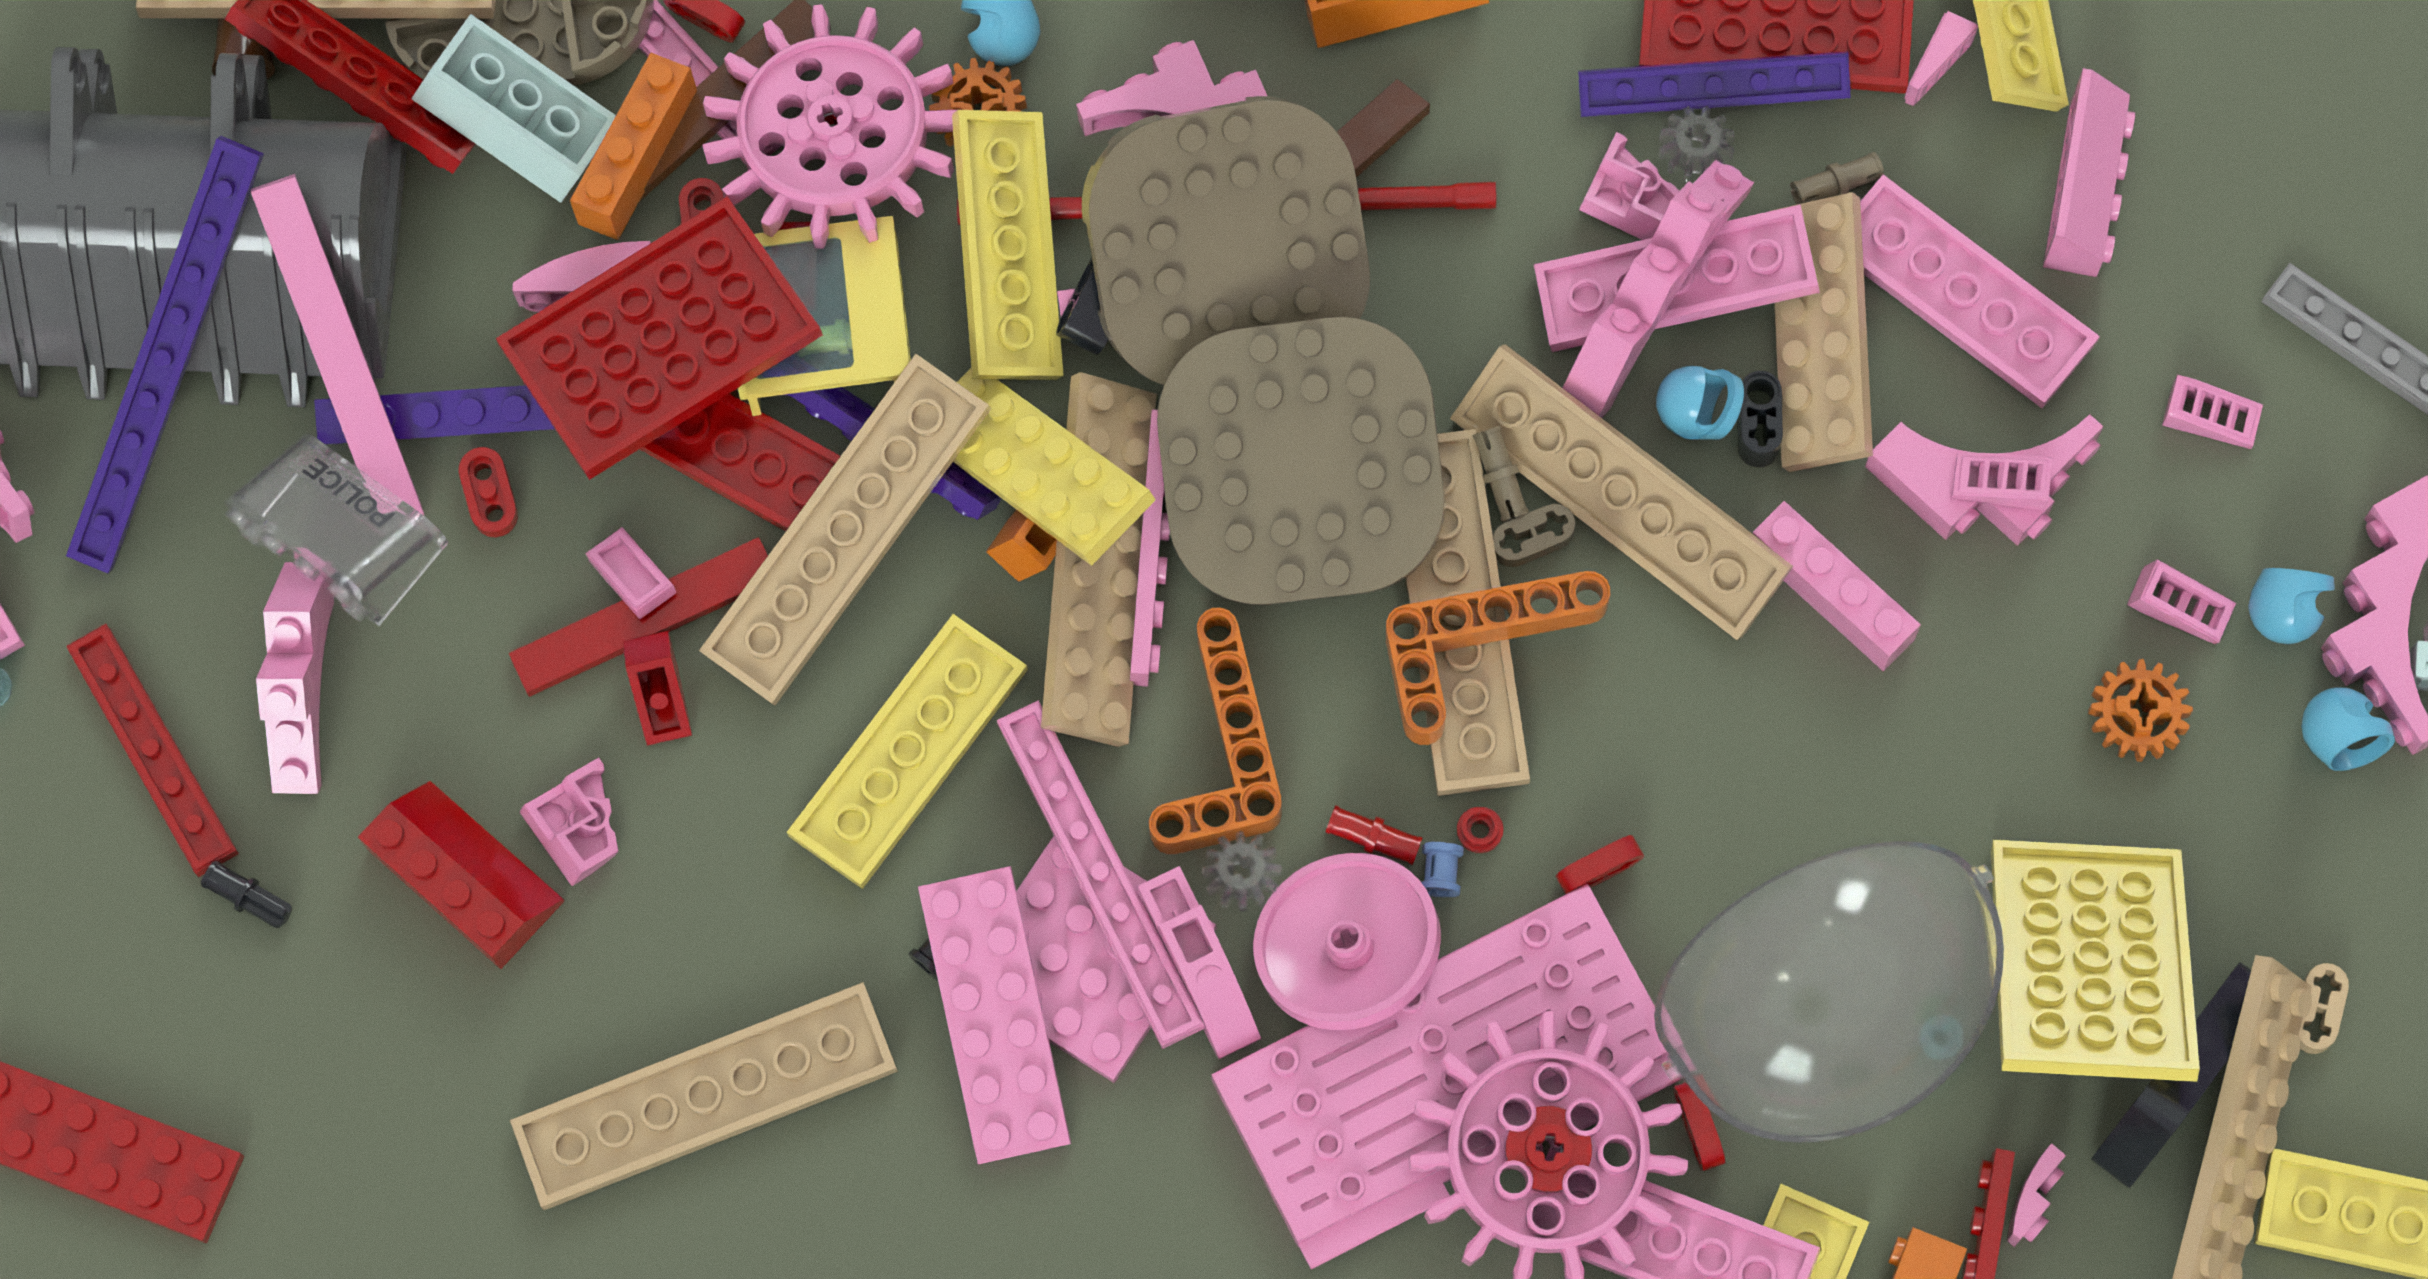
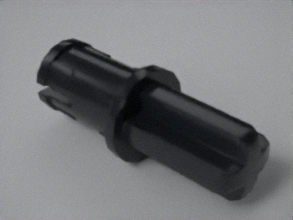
(246, 895)

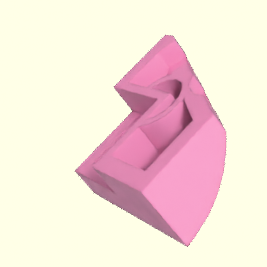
(1628, 192)
(575, 823)

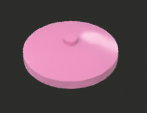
(1347, 941)

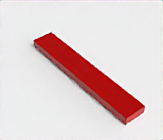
(602, 633)
(152, 749)

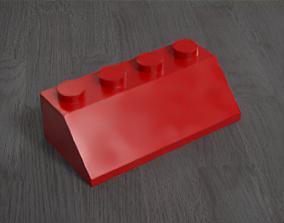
(461, 871)

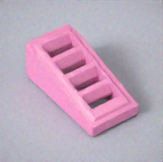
(1947, 45)
(2193, 423)
(2017, 497)
(2159, 609)

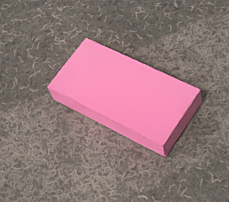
(631, 573)

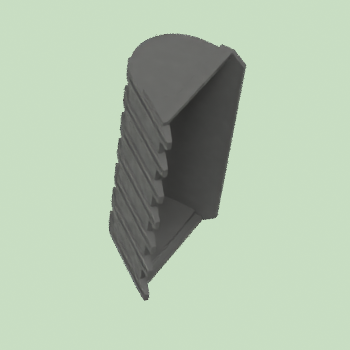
(103, 202)

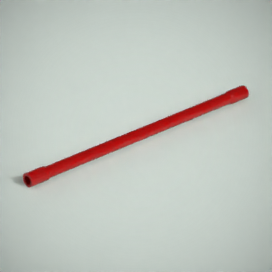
(1457, 196)

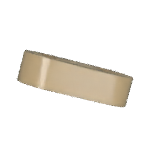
(2331, 1011)

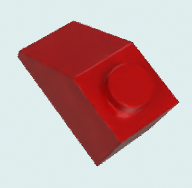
(657, 687)

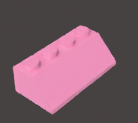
(2088, 176)

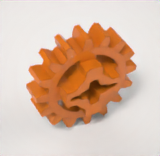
(975, 91)
(2121, 710)

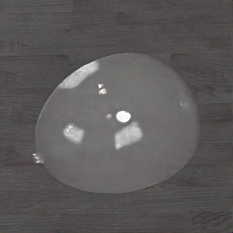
(1835, 991)

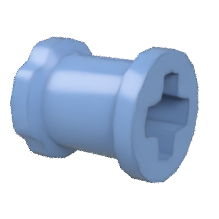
(1441, 868)

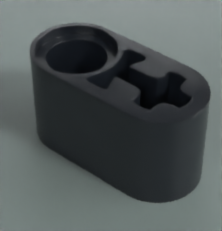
(1767, 414)

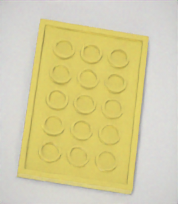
(2094, 961)

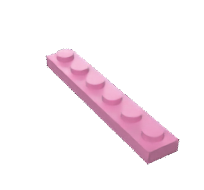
(1151, 569)

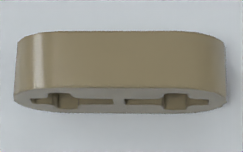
(1529, 525)

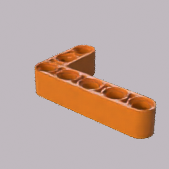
(1478, 630)
(1236, 743)

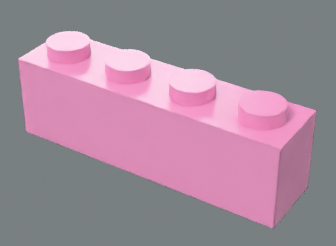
(1838, 588)

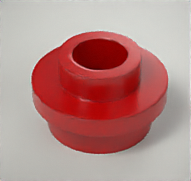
(1483, 816)

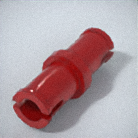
(1373, 835)

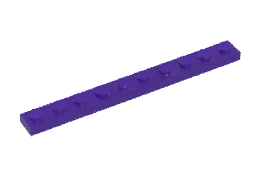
(165, 353)

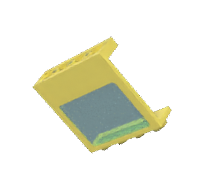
(855, 300)

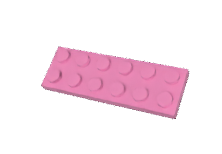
(1744, 267)
(1969, 294)
(994, 1015)
(1694, 1244)

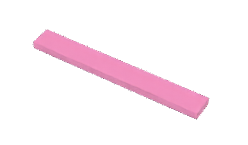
(332, 336)
(1101, 876)

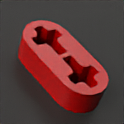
(710, 16)
(1600, 864)
(1699, 1128)

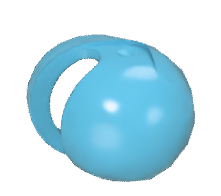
(1006, 30)
(1688, 401)
(2285, 605)
(2340, 719)

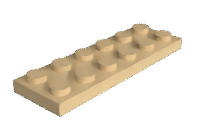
(1825, 345)

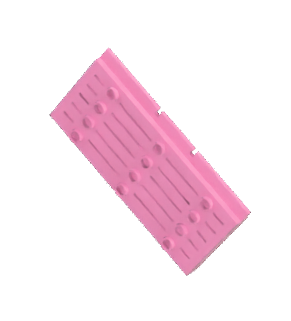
(1336, 1107)

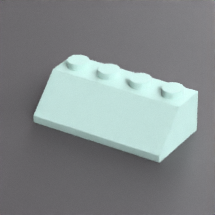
(514, 108)

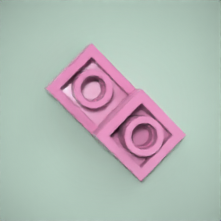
(2029, 1206)

